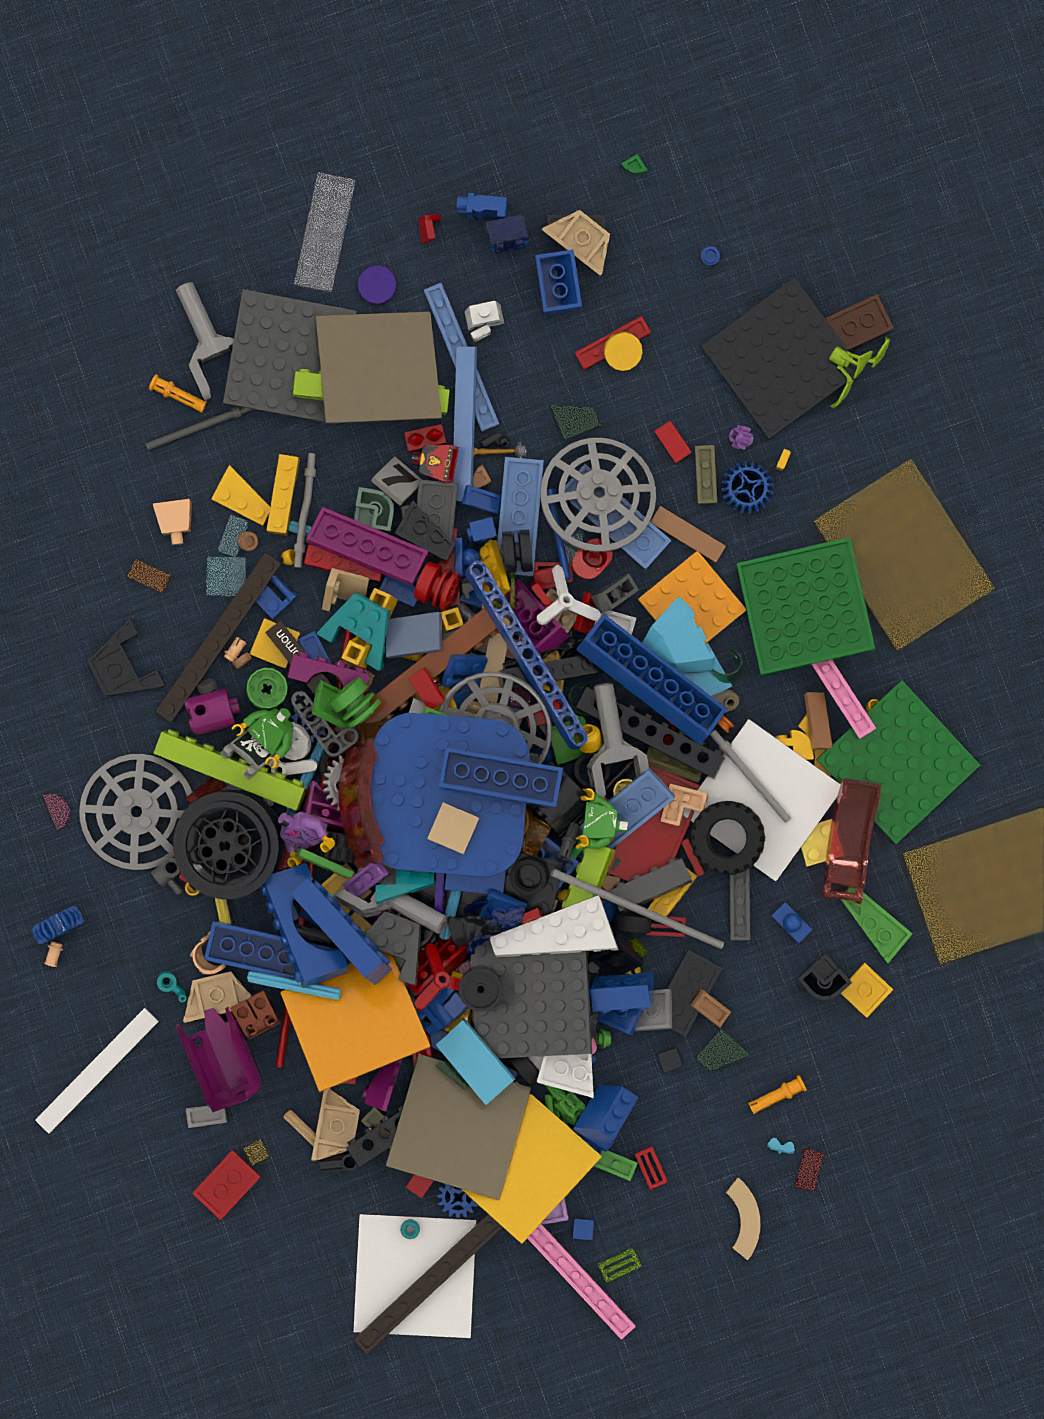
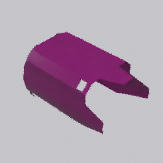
(222, 1061)

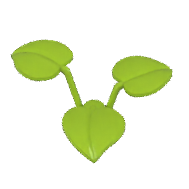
(844, 358)

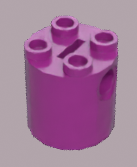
(218, 711)

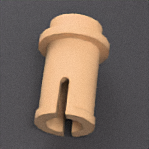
(234, 650)
(53, 953)

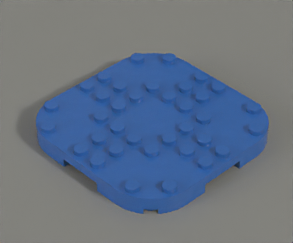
(409, 796)

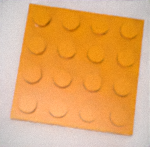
(699, 588)

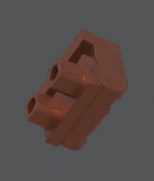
(257, 1023)

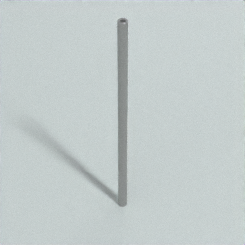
(637, 908)

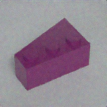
(318, 807)

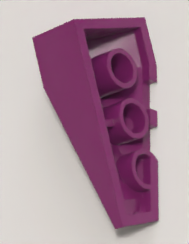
(526, 609)
(381, 1088)

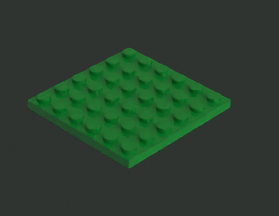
(805, 606)
(907, 755)

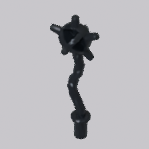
(568, 646)

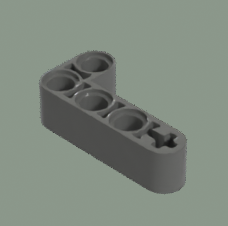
(320, 723)

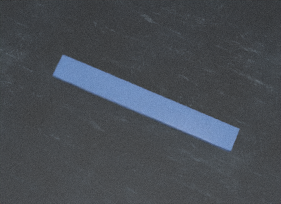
(454, 338)
(464, 417)

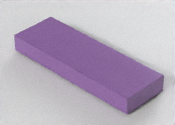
(365, 879)

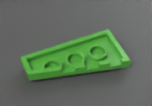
(878, 925)

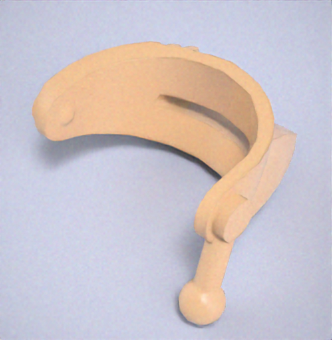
(200, 963)

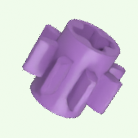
(741, 437)

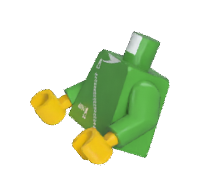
(271, 730)
(599, 822)

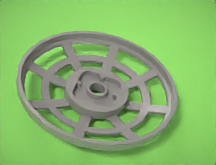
(590, 503)
(501, 711)
(123, 806)

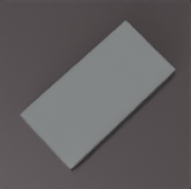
(204, 1116)

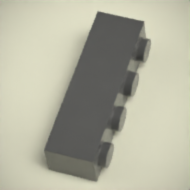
(654, 884)

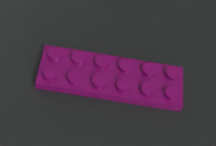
(367, 546)

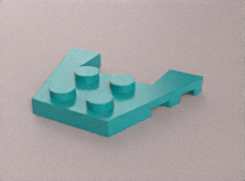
(364, 620)
(405, 882)

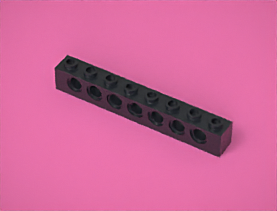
(710, 768)

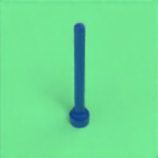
(559, 542)

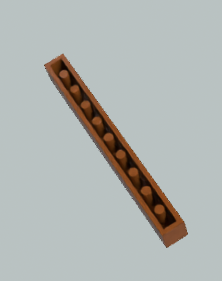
(401, 690)

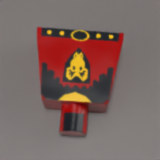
(437, 461)

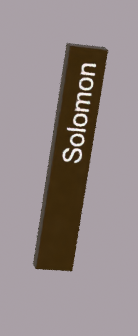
(288, 646)

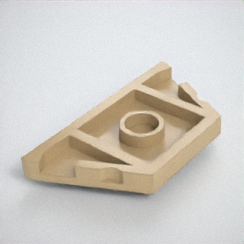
(582, 235)
(214, 992)
(335, 1126)

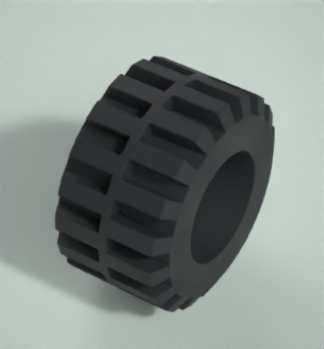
(340, 851)

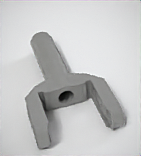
(210, 343)
(614, 746)
(404, 904)

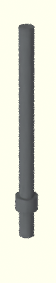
(235, 412)

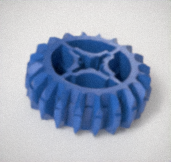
(750, 495)
(57, 925)

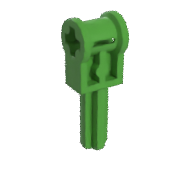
(567, 1104)

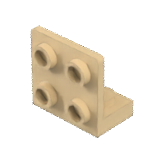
(343, 586)

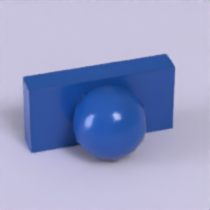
(463, 556)
(791, 922)

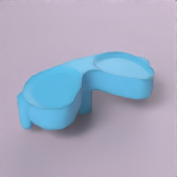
(774, 1144)

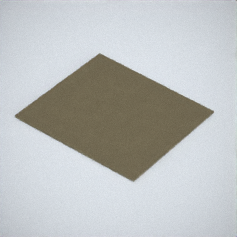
(378, 367)
(453, 1134)

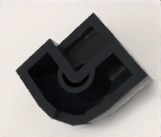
(824, 979)

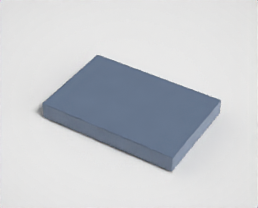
(414, 635)

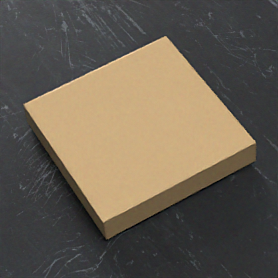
(453, 828)

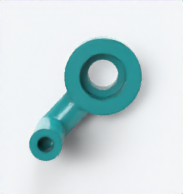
(171, 985)

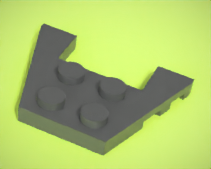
(398, 938)

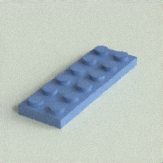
(520, 502)
(645, 546)
(637, 804)

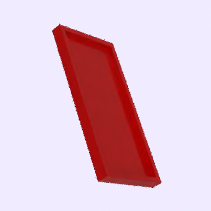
(654, 840)

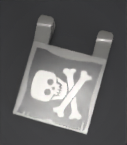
(250, 751)

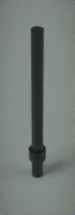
(626, 767)

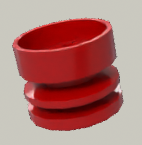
(440, 587)

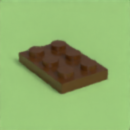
(861, 322)

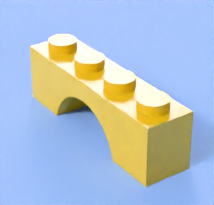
(282, 494)
(357, 648)

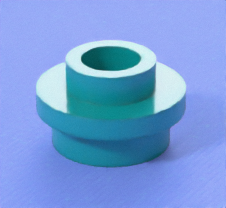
(405, 1233)

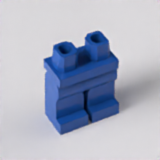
(482, 206)
(442, 1010)

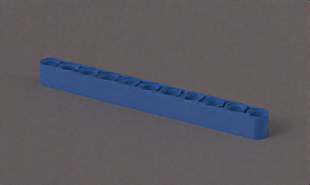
(526, 645)

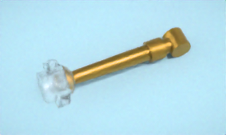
(520, 451)

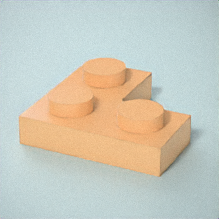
(683, 799)

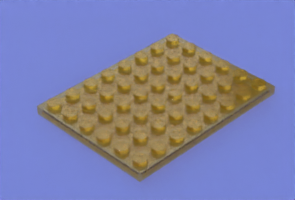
(906, 554)
(981, 885)

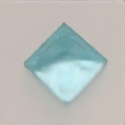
(225, 575)

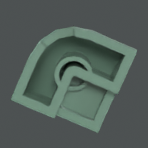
(374, 509)

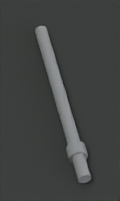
(725, 747)

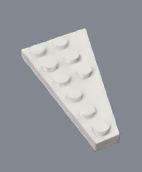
(565, 931)
(568, 1073)

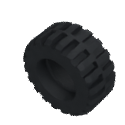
(701, 837)

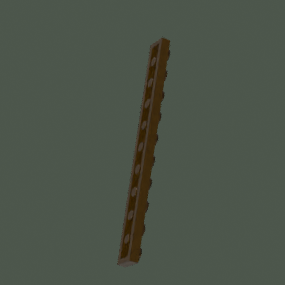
(218, 637)
(427, 1283)

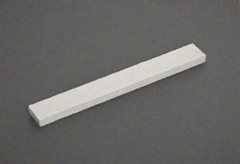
(96, 1070)

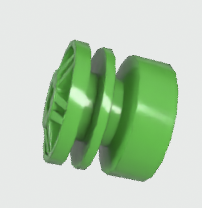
(271, 678)
(355, 703)

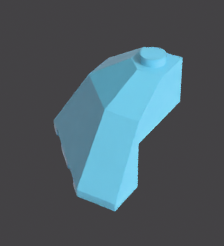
(680, 640)

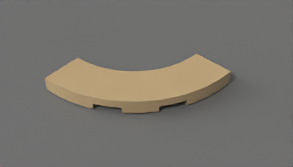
(749, 1218)

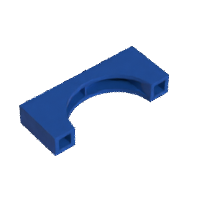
(310, 963)

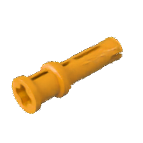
(169, 389)
(786, 1090)

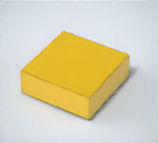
(783, 460)

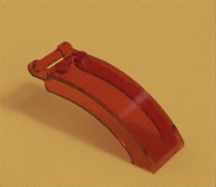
(356, 805)
(850, 838)

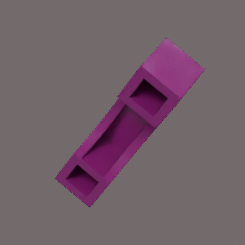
(303, 668)

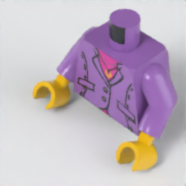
(303, 832)

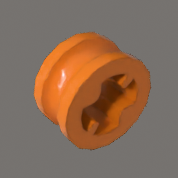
(725, 724)

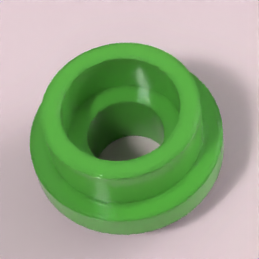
(603, 1038)

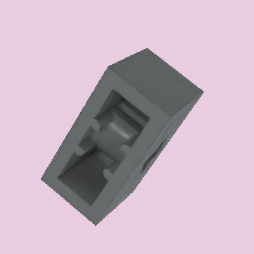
(614, 593)

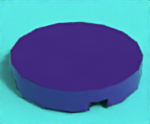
(377, 285)

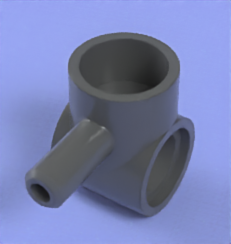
(164, 877)

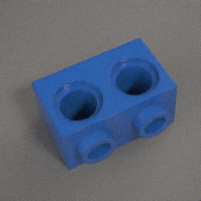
(481, 531)

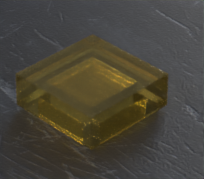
(256, 1152)

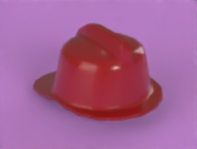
(591, 564)

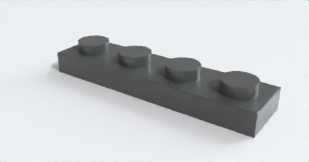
(740, 905)

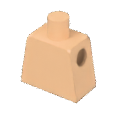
(174, 518)

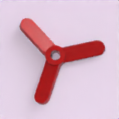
(435, 986)

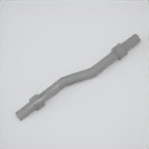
(309, 473)

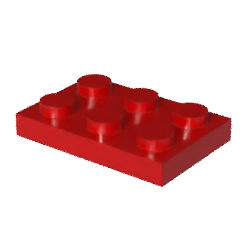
(226, 1184)

